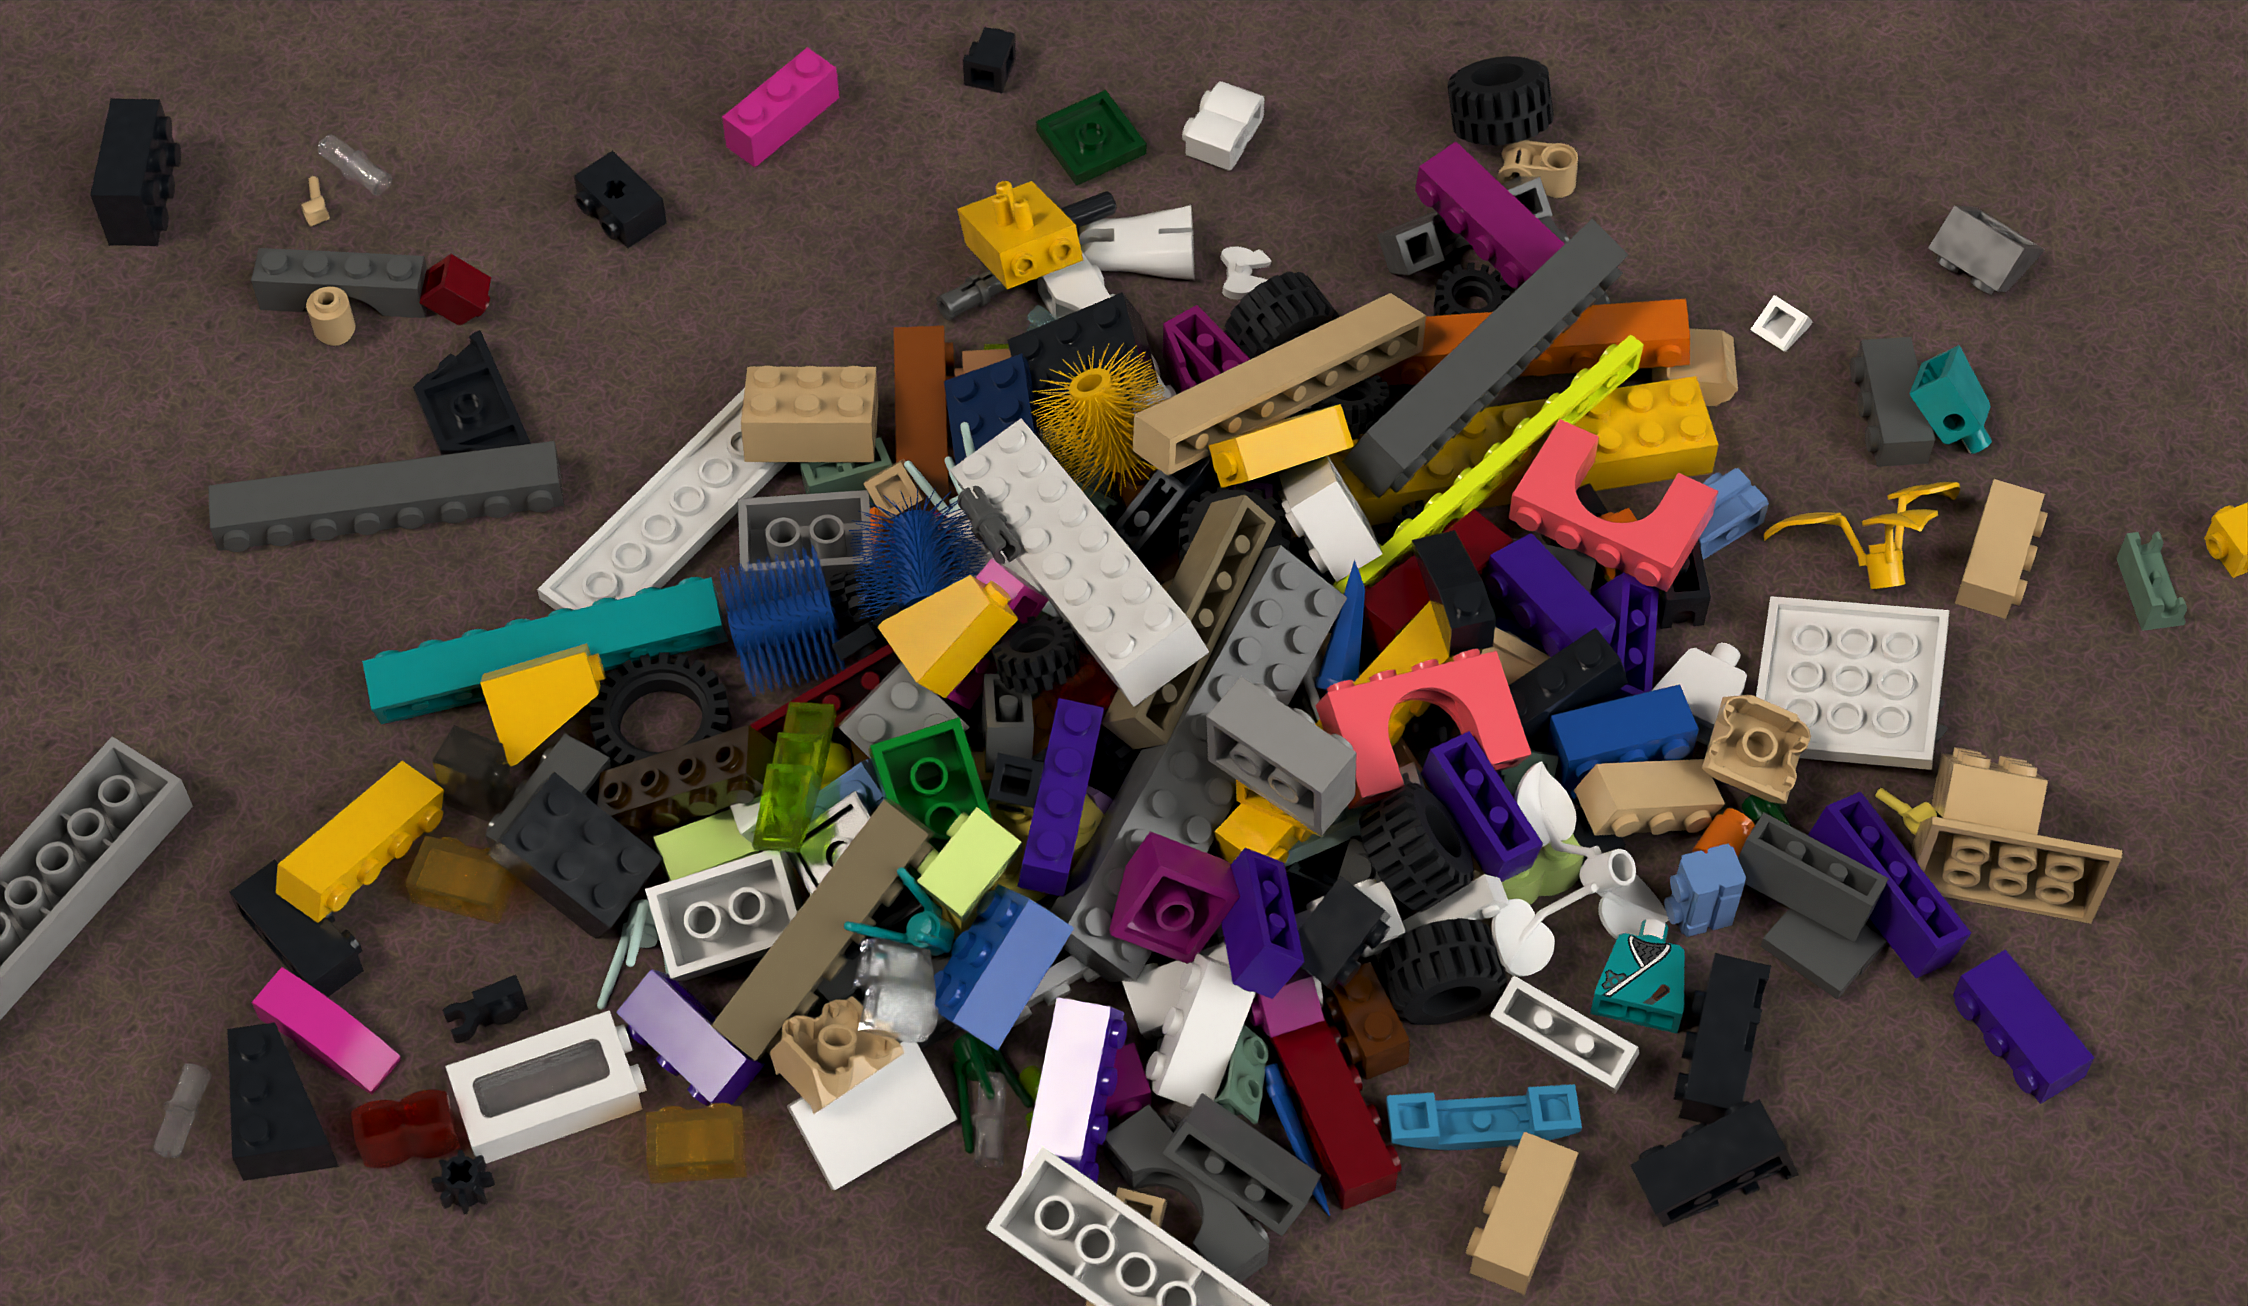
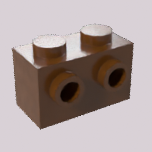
(1368, 1023)

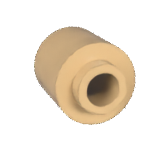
(331, 315)

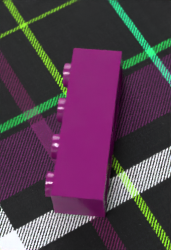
(1485, 214)

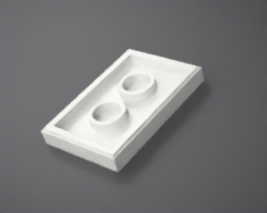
(874, 1118)

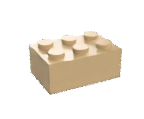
(809, 414)
(1989, 793)

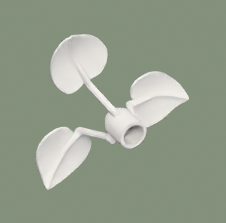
(1518, 933)

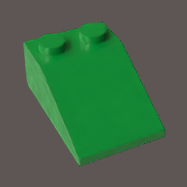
(930, 777)

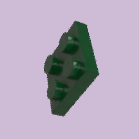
(1091, 137)

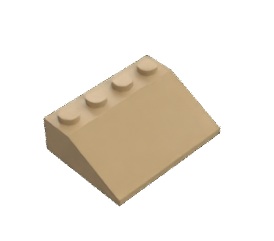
(2014, 868)

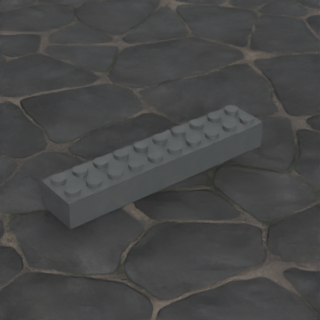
(1173, 785)

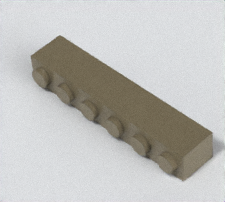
(1206, 593)
(816, 936)

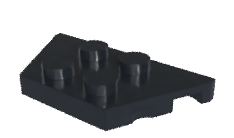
(469, 403)

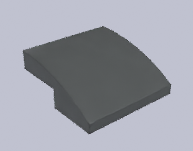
(1821, 953)

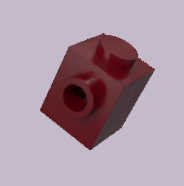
(455, 290)

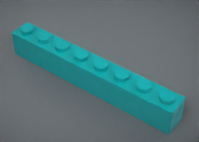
(450, 671)

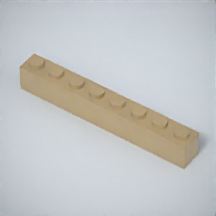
(1278, 382)

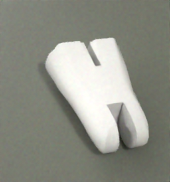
(1143, 244)

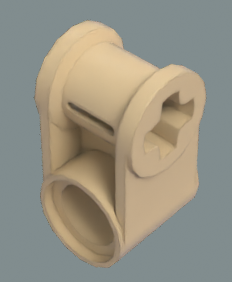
(1551, 162)

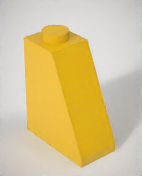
(1280, 445)
(949, 632)
(539, 697)

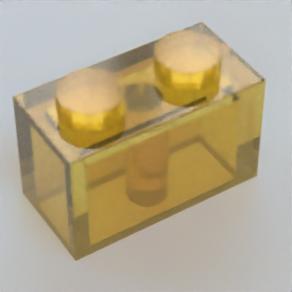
(459, 880)
(696, 1143)

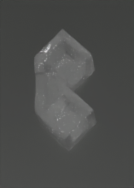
(898, 990)

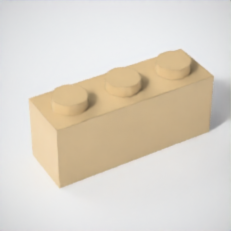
(2002, 549)
(1649, 797)
(1521, 1212)

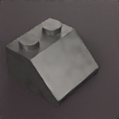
(1983, 249)

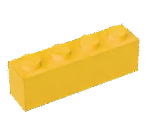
(360, 842)

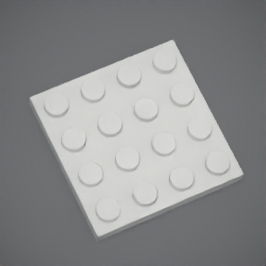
(1857, 677)

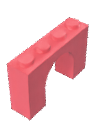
(1645, 549)
(1468, 689)

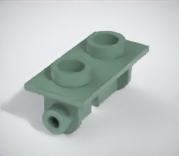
(1244, 1077)

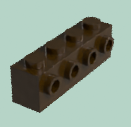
(687, 780)

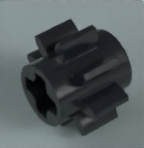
(463, 1181)

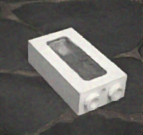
(546, 1086)

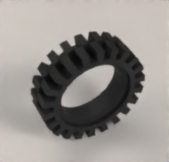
(651, 678)

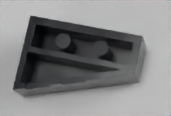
(1723, 1039)

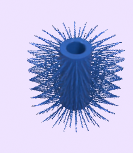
(917, 555)
(781, 620)

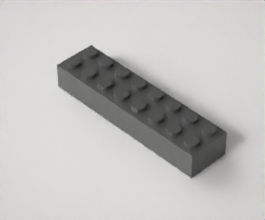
(1486, 361)

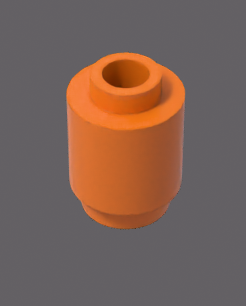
(1729, 828)

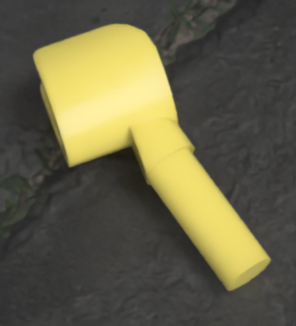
(1911, 816)

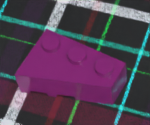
(1197, 349)

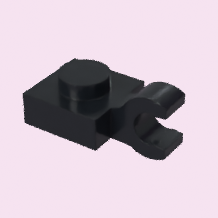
(866, 638)
(492, 1004)

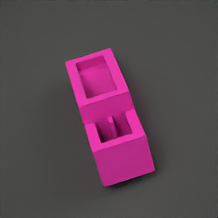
(325, 1031)

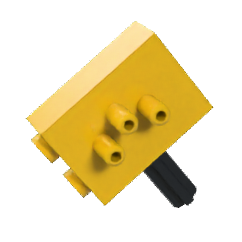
(1025, 233)

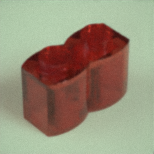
(395, 1131)

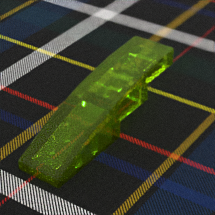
(794, 777)

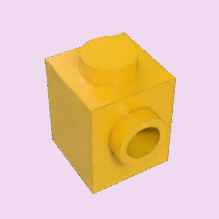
(2229, 538)

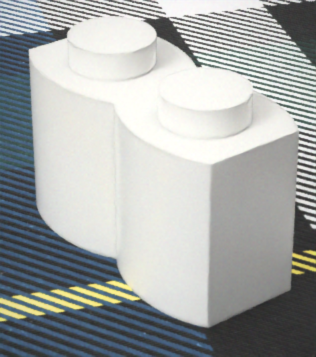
(1223, 125)

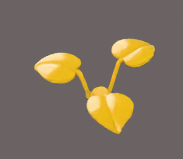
(1886, 558)

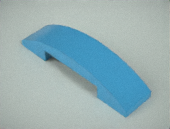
(1483, 1122)

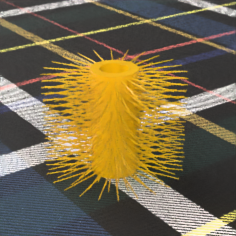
(1102, 416)

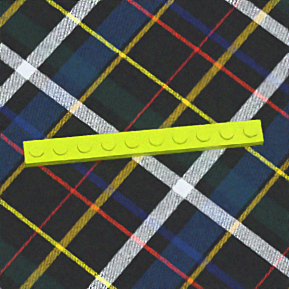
(1506, 459)

